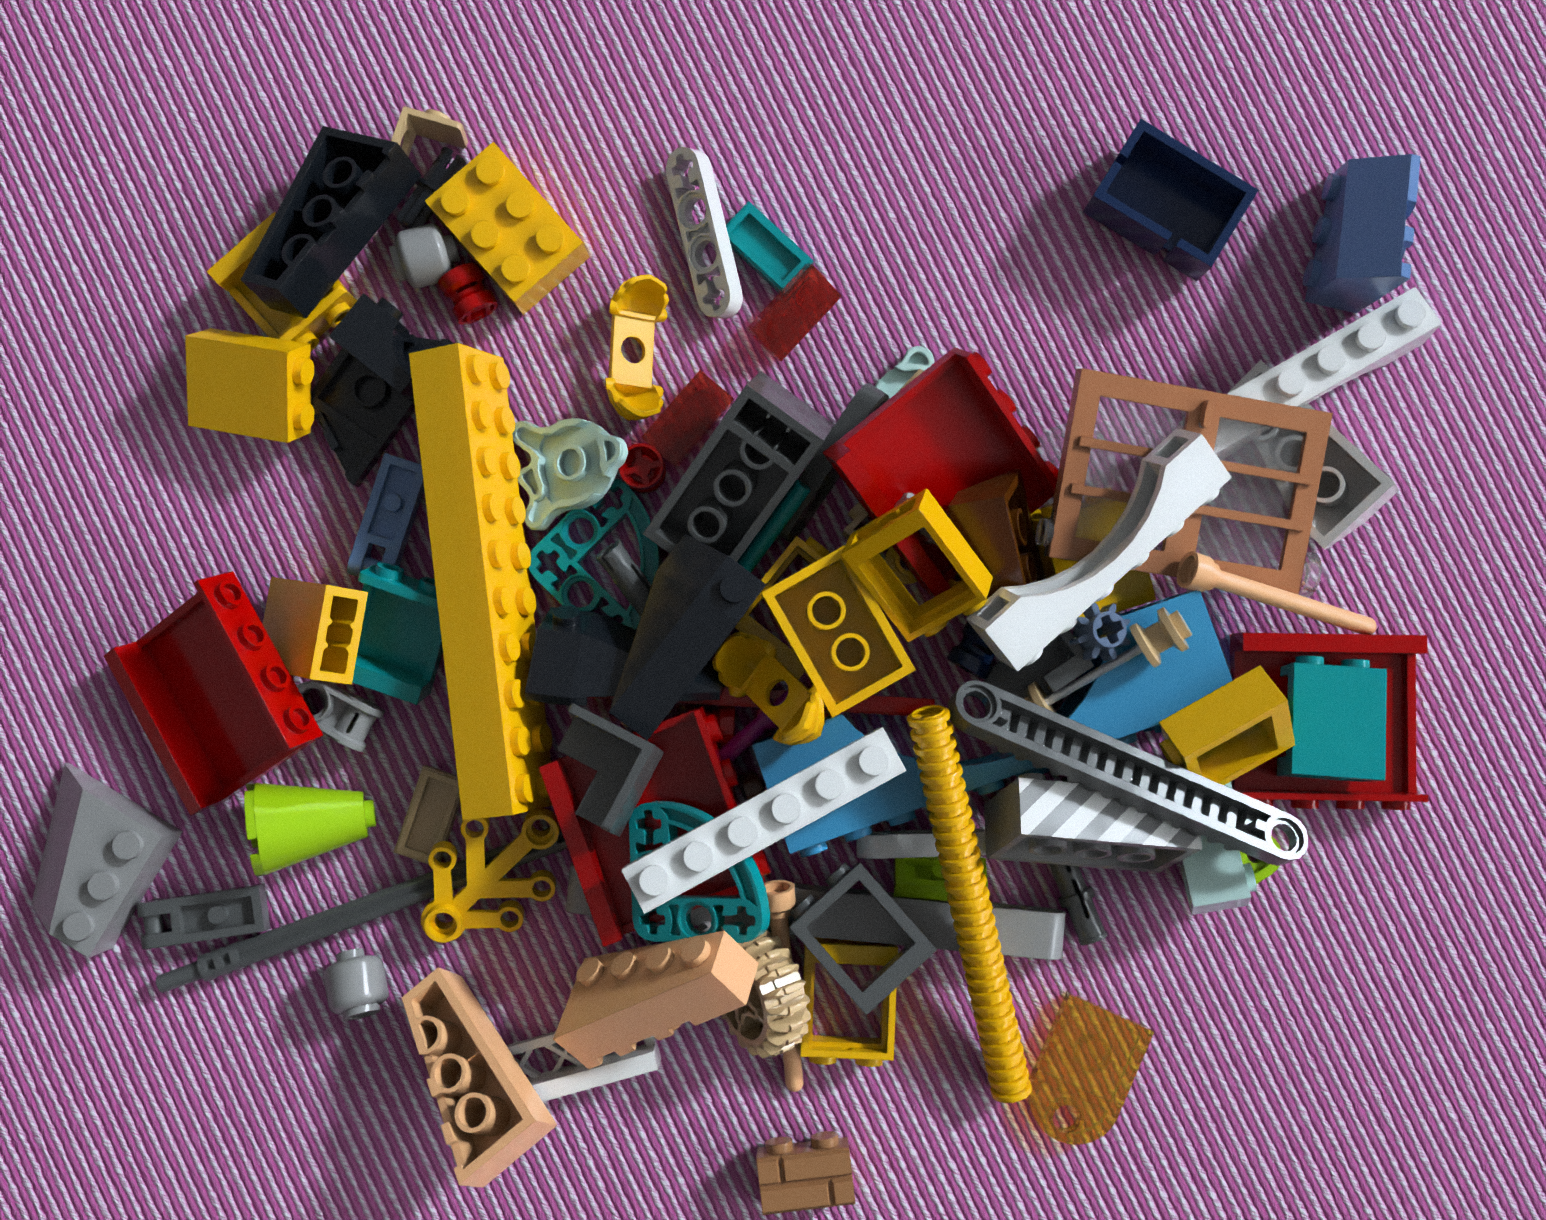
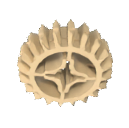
(776, 1004)

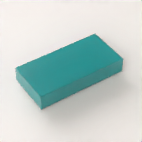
(765, 247)

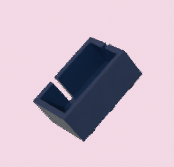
(1170, 200)

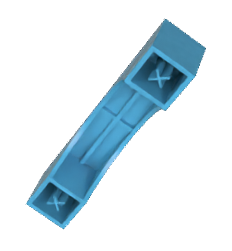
(1115, 704)

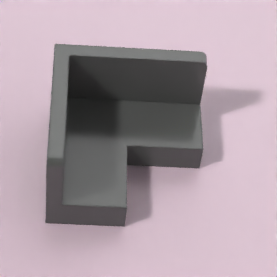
(1052, 671)
(622, 767)

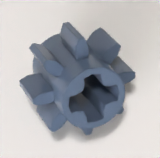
(1113, 631)

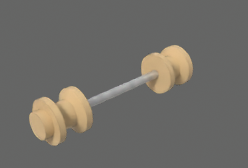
(1151, 641)

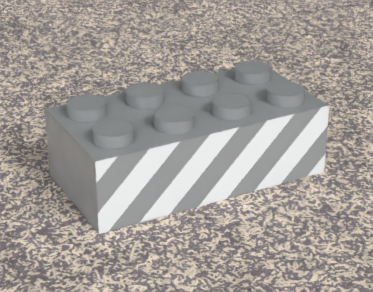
(1079, 827)

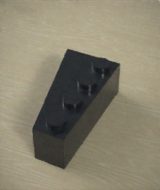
(328, 218)

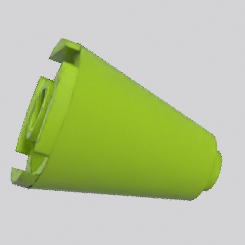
(302, 823)

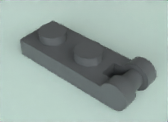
(204, 916)

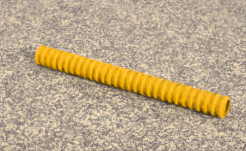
(969, 902)

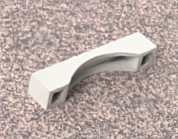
(1347, 353)
(1169, 488)
(763, 819)

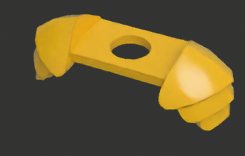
(634, 312)
(752, 669)

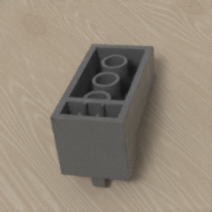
(742, 470)

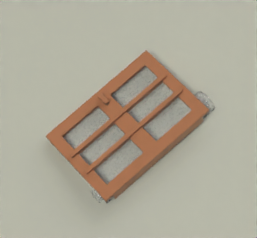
(1253, 525)

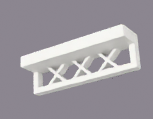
(577, 1077)

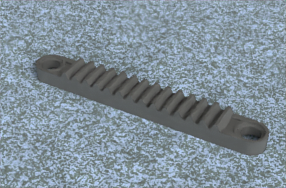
(1127, 774)

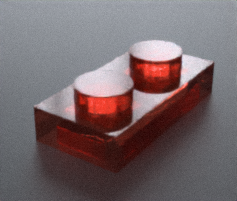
(794, 312)
(688, 419)

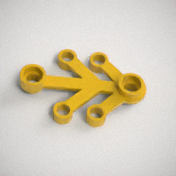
(487, 880)

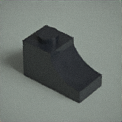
(377, 340)

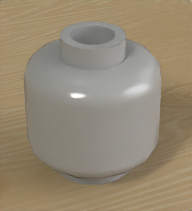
(423, 255)
(355, 985)

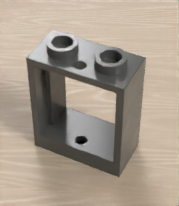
(891, 974)

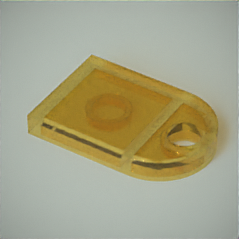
(1086, 1065)

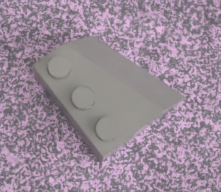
(97, 862)

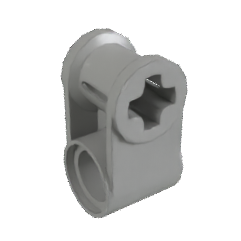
(345, 715)

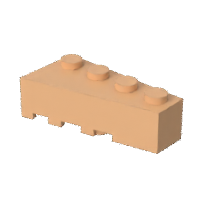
(651, 993)
(479, 1087)

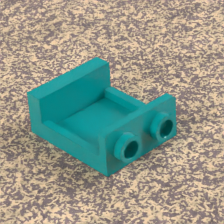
(398, 634)
(1336, 720)

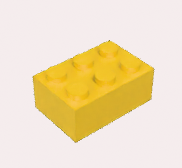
(508, 228)
(837, 632)

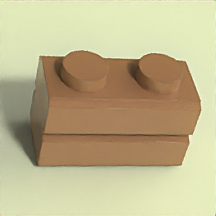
(805, 1173)

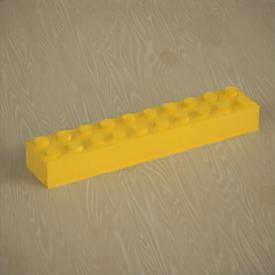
(481, 578)

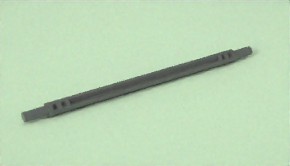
(326, 923)

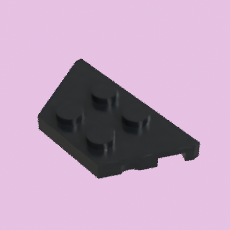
(362, 409)

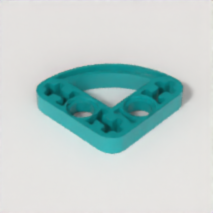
(573, 554)
(678, 910)

